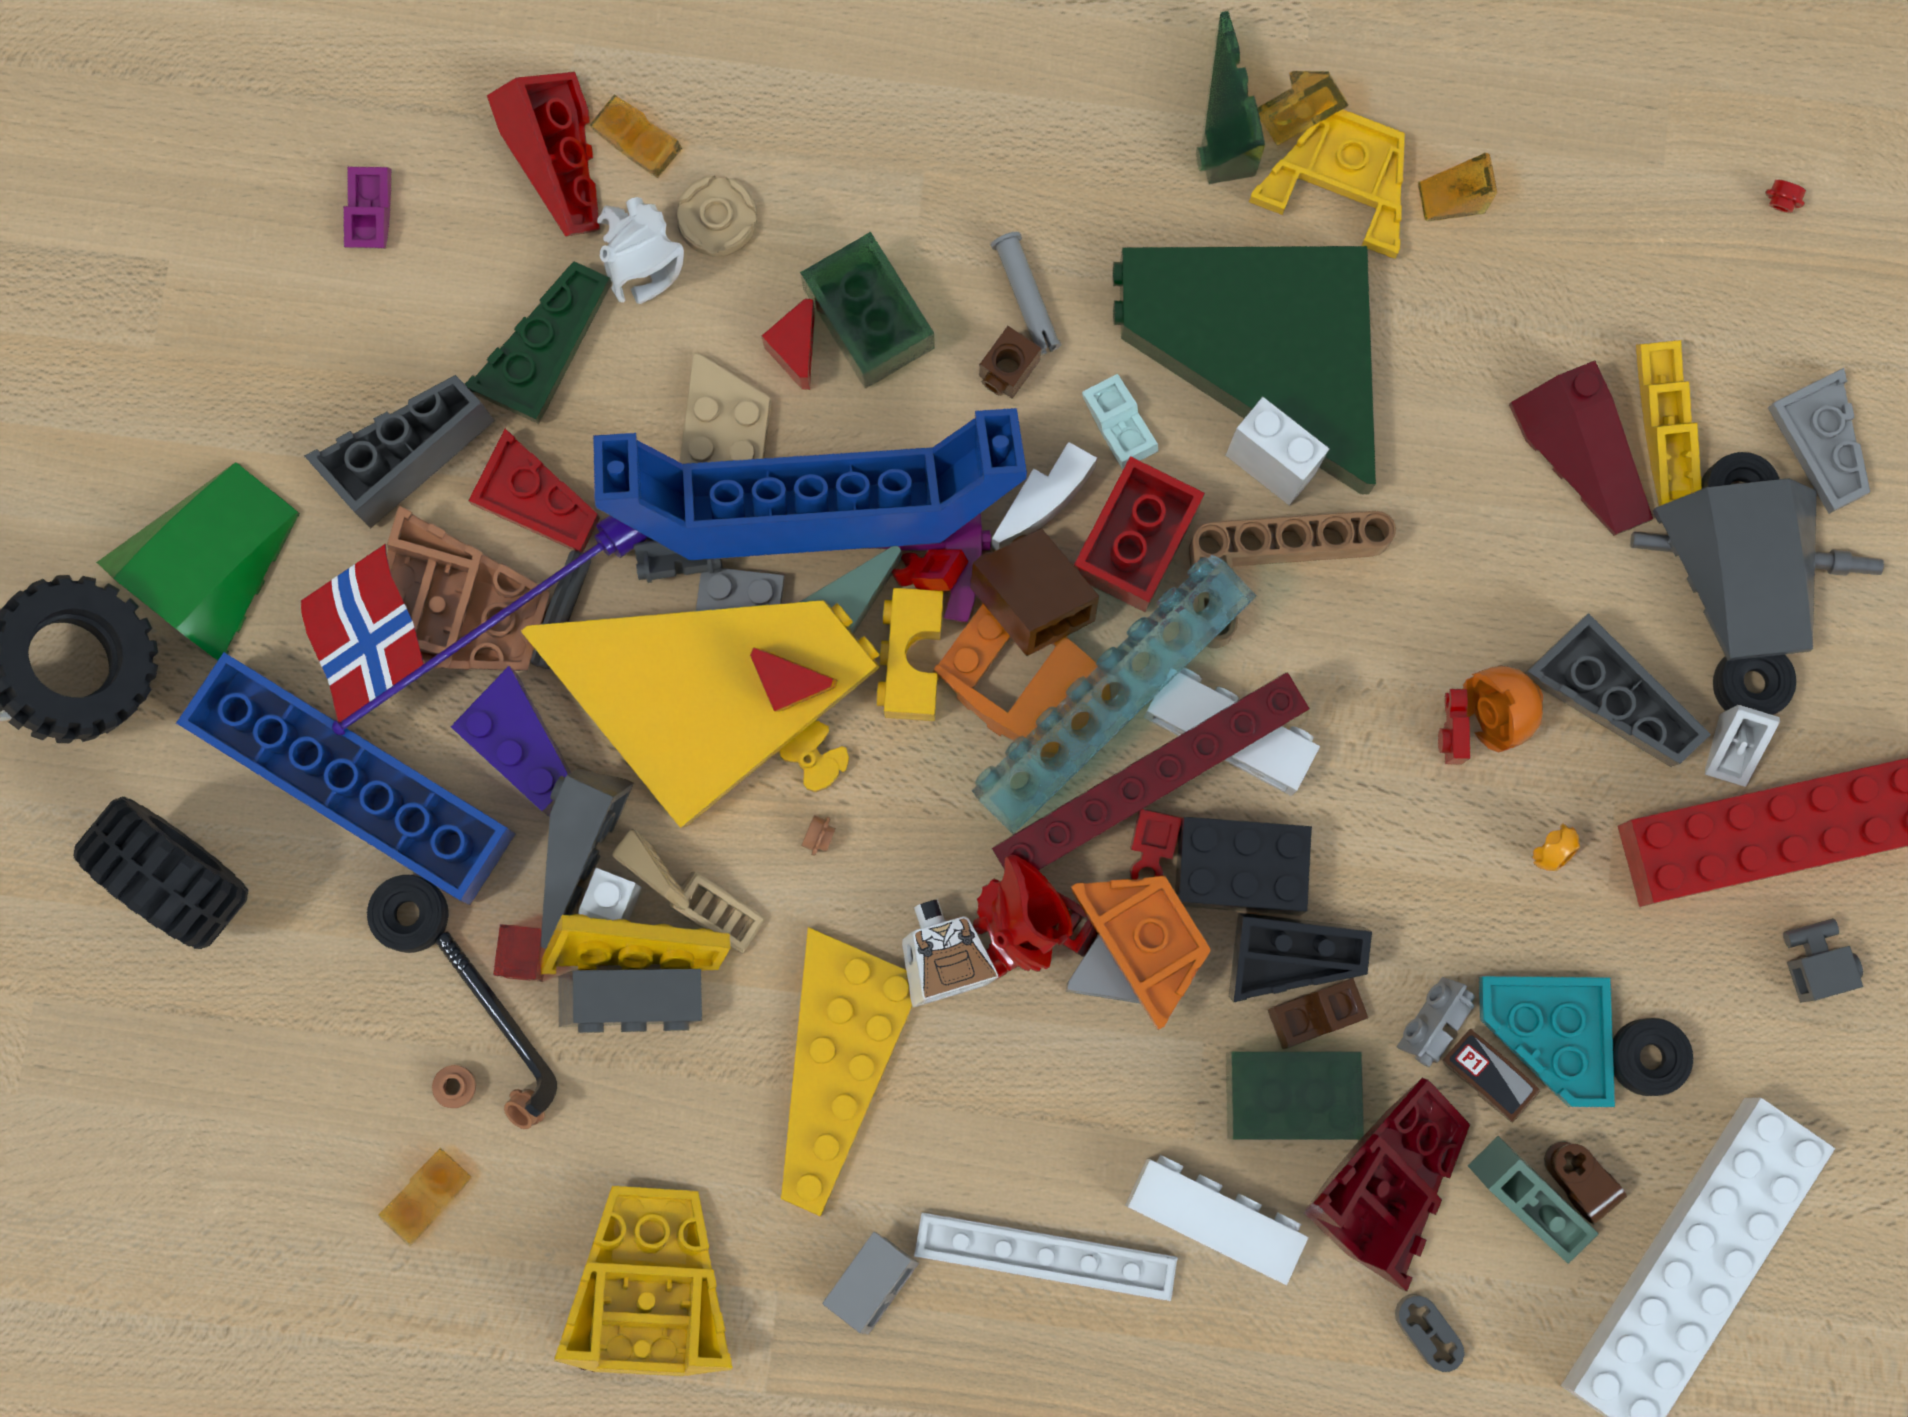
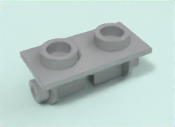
(1445, 1004)

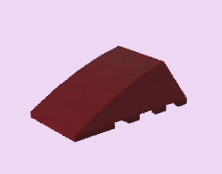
(1390, 1183)

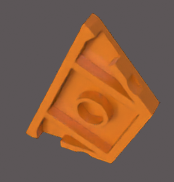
(1147, 938)

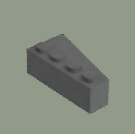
(1614, 690)

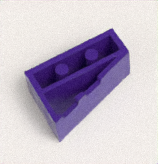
(514, 739)

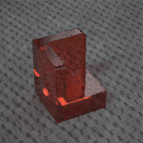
(518, 953)

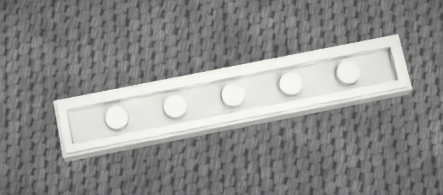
(1046, 1256)

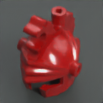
(1020, 918)

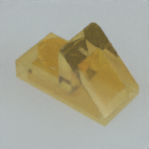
(1308, 102)

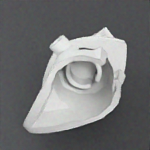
(639, 249)

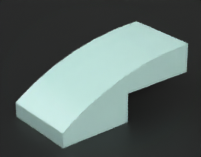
(1119, 420)

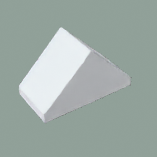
(1739, 743)

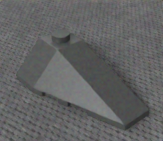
(582, 816)

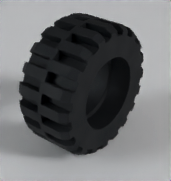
(115, 627)
(160, 873)

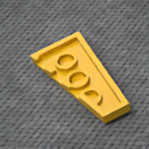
(631, 945)

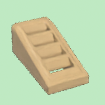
(644, 862)
(748, 931)

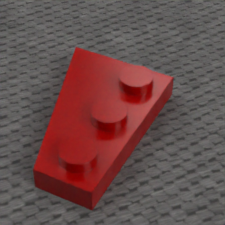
(531, 496)

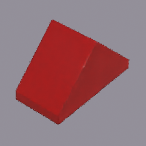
(792, 342)
(787, 681)

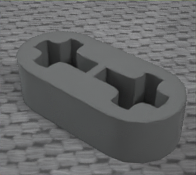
(1437, 1326)

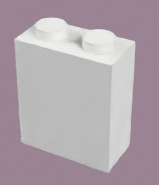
(1276, 451)

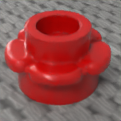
(1785, 196)

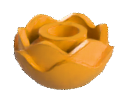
(1557, 849)

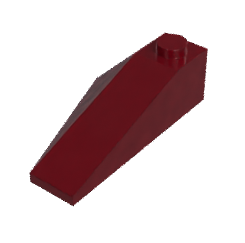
(1582, 437)

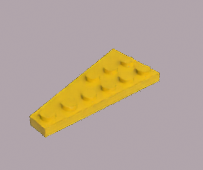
(844, 1040)

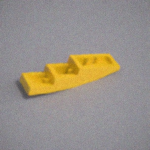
(1668, 420)

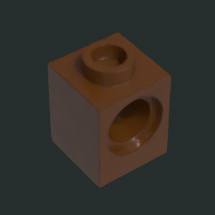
(1009, 346)

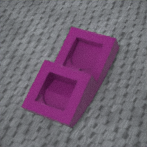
(368, 207)

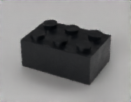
(1243, 866)

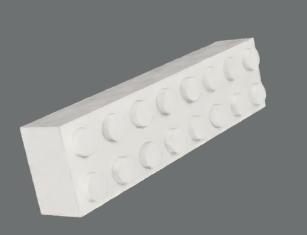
(1699, 1264)

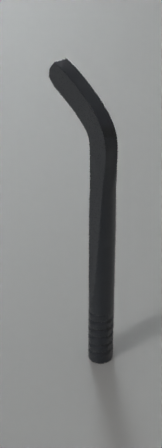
(546, 1080)

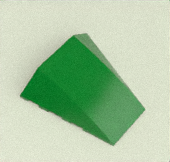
(206, 557)

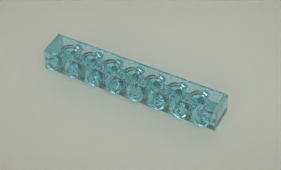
(1136, 688)

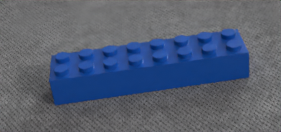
(346, 779)

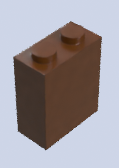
(1034, 591)

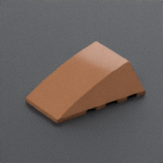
(454, 591)

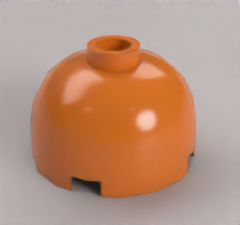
(1505, 706)

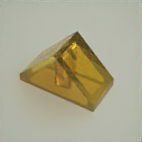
(1459, 190)

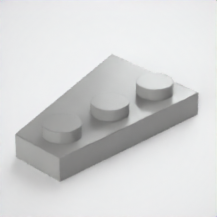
(1823, 439)

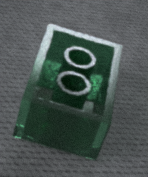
(868, 310)
(1294, 1095)

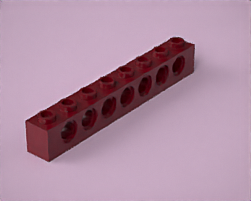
(1156, 774)

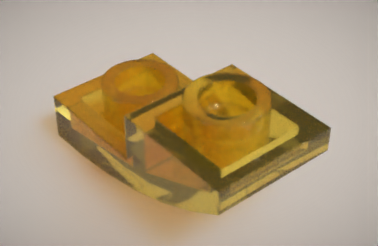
(635, 136)
(425, 1197)

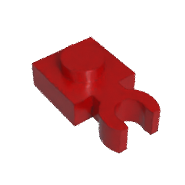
(935, 571)
(1455, 736)
(1154, 837)

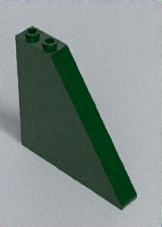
(1267, 327)

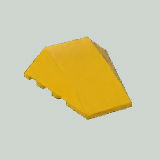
(647, 1291)

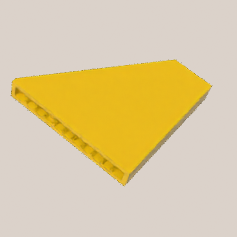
(686, 694)

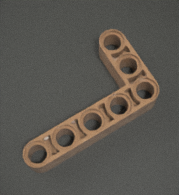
(1274, 550)

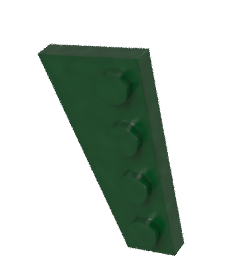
(537, 355)

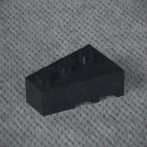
(1294, 953)

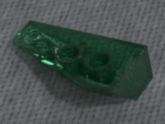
(1232, 124)

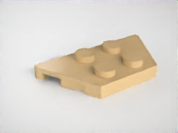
(723, 416)

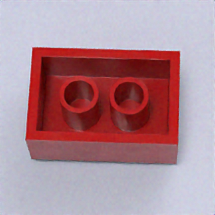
(1138, 533)

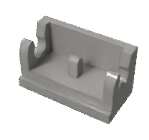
(870, 1283)

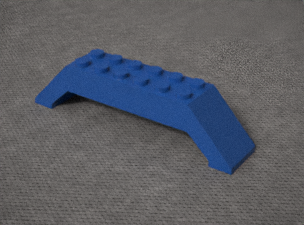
(810, 499)

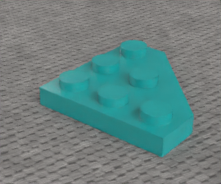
(1557, 1031)

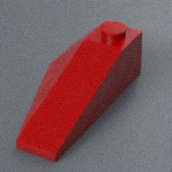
(545, 130)

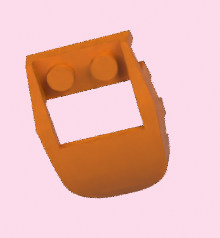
(974, 654)

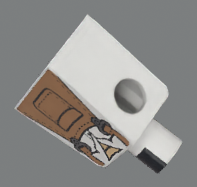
(944, 957)

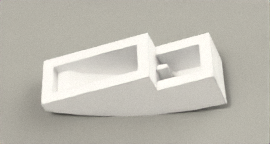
(1045, 495)

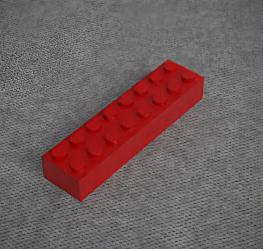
(1767, 833)

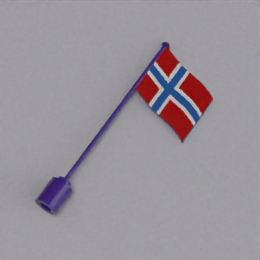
(371, 641)

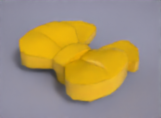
(819, 769)

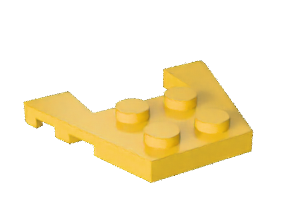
(1349, 159)

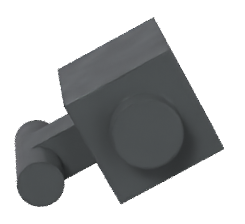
(1822, 970)

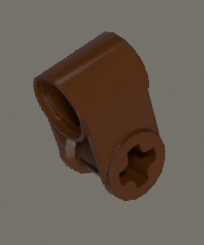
(1588, 1184)

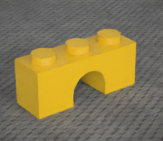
(912, 618)

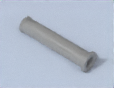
(1026, 291)

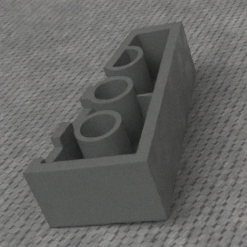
(401, 449)

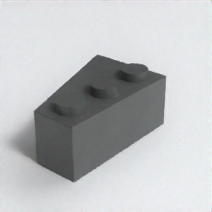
(630, 999)

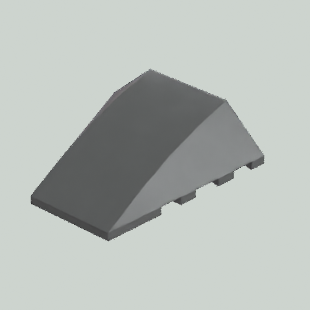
(1750, 562)

